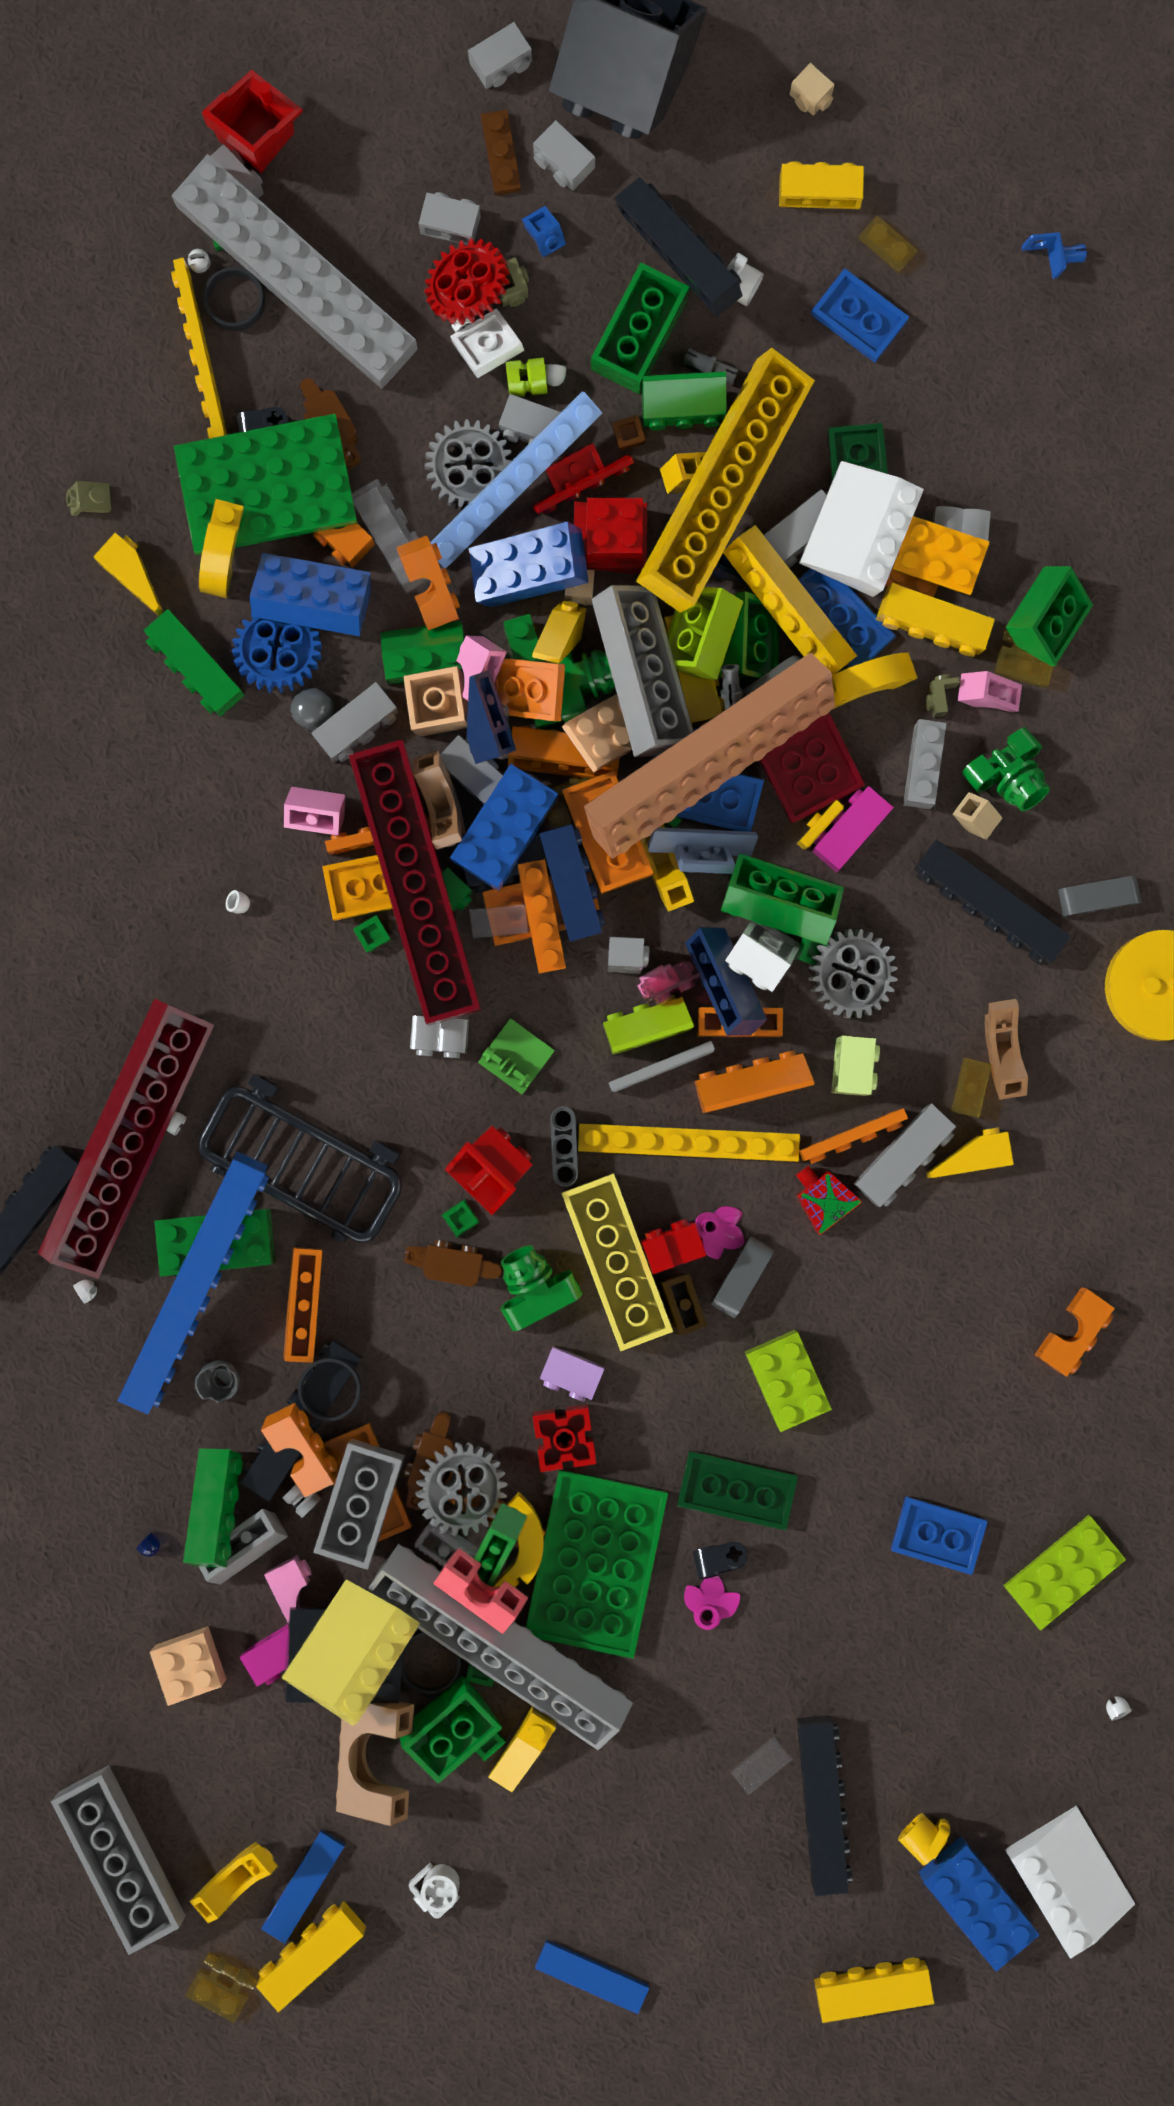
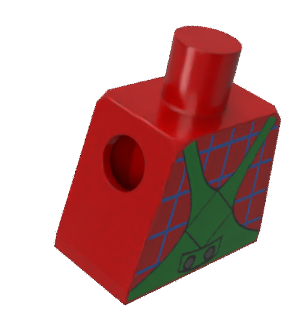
(824, 1199)

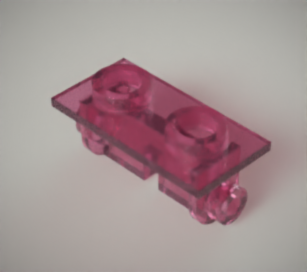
(660, 989)

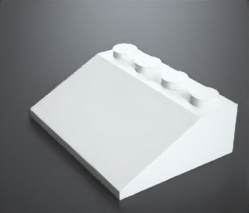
(861, 527)
(1071, 1880)

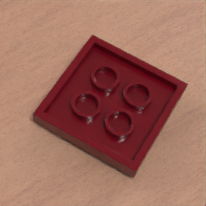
(811, 769)

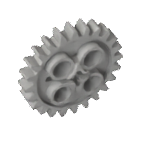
(465, 439)
(844, 996)
(436, 1492)

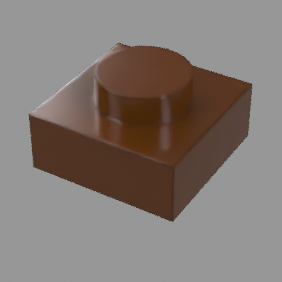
(628, 432)

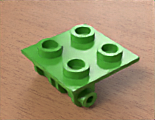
(516, 1056)

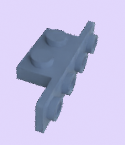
(703, 849)

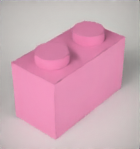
(314, 811)

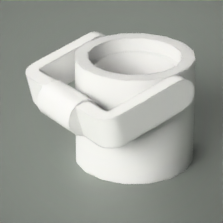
(749, 276)
(438, 1889)

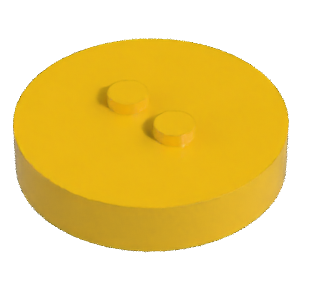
(1142, 985)

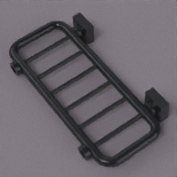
(378, 1163)

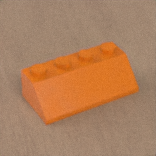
(754, 1082)

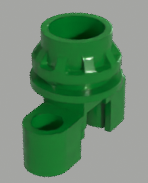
(583, 678)
(1018, 775)
(527, 1275)

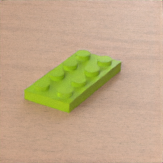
(1064, 1572)

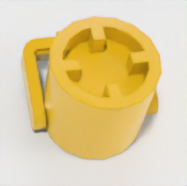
(924, 1838)

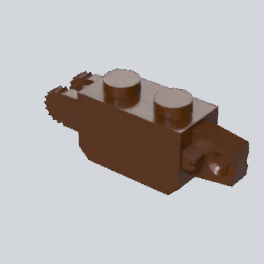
(327, 403)
(451, 1264)
(426, 1445)

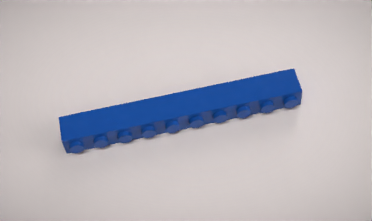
(193, 1282)

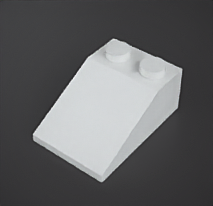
(763, 955)

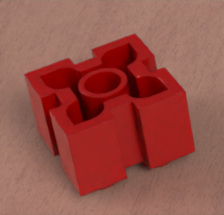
(672, 1246)
(578, 1448)

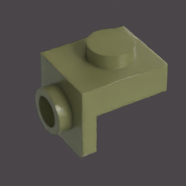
(518, 277)
(88, 497)
(936, 699)

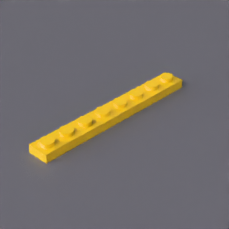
(199, 354)
(688, 1142)

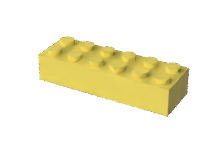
(617, 1262)

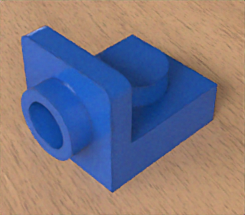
(544, 230)

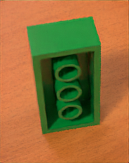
(639, 328)
(783, 899)
(177, 1235)

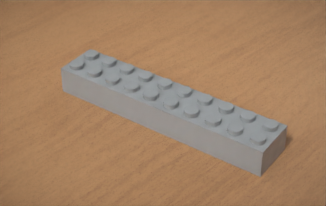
(294, 271)
(512, 1658)

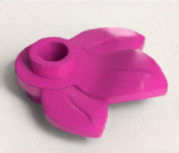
(723, 1233)
(713, 1598)

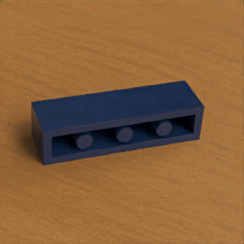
(570, 882)
(728, 991)

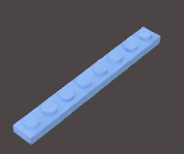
(516, 478)

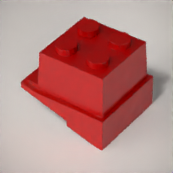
(252, 120)
(613, 533)
(490, 1168)

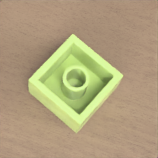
(854, 1066)

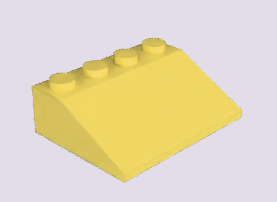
(351, 1651)

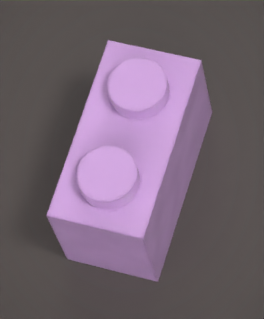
(571, 1373)

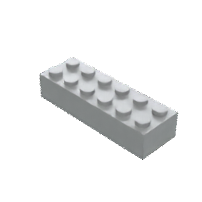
(642, 669)
(118, 1859)

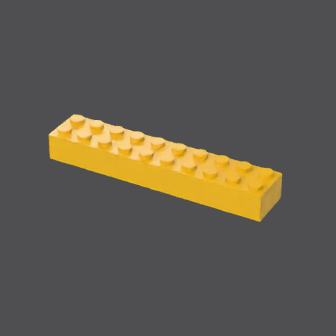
(725, 481)

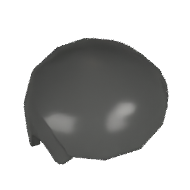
(311, 708)
(208, 1386)

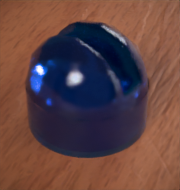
(149, 1545)

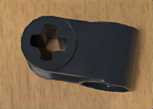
(260, 418)
(713, 1560)

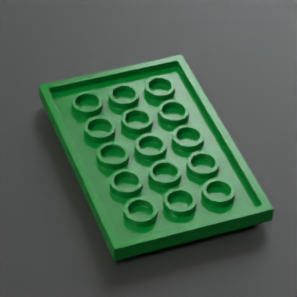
(283, 475)
(596, 1563)

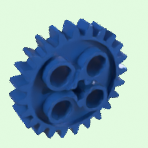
(252, 646)

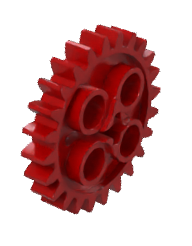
(467, 281)

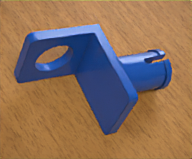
(1057, 253)

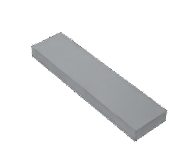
(661, 1067)

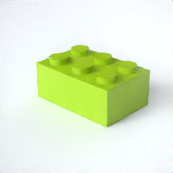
(787, 1380)

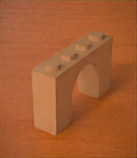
(358, 1790)

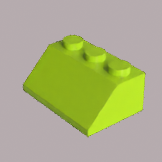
(704, 633)
(647, 1024)

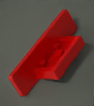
(577, 472)

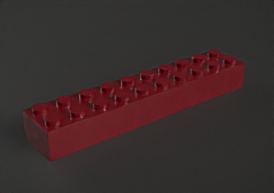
(415, 883)
(125, 1139)

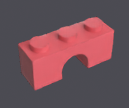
(493, 1604)

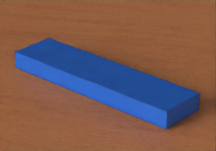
(303, 1886)
(592, 1976)

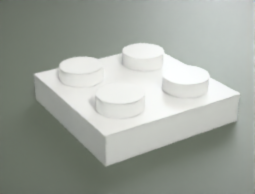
(487, 343)

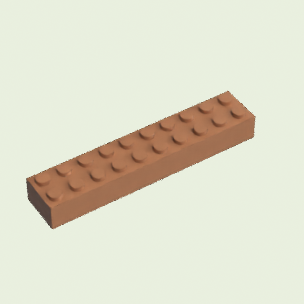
(711, 755)

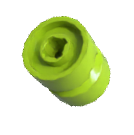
(536, 377)

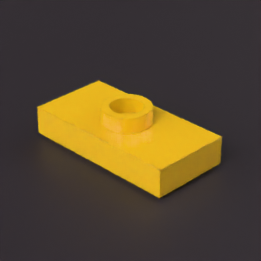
(819, 824)

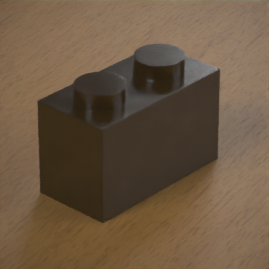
(681, 1303)

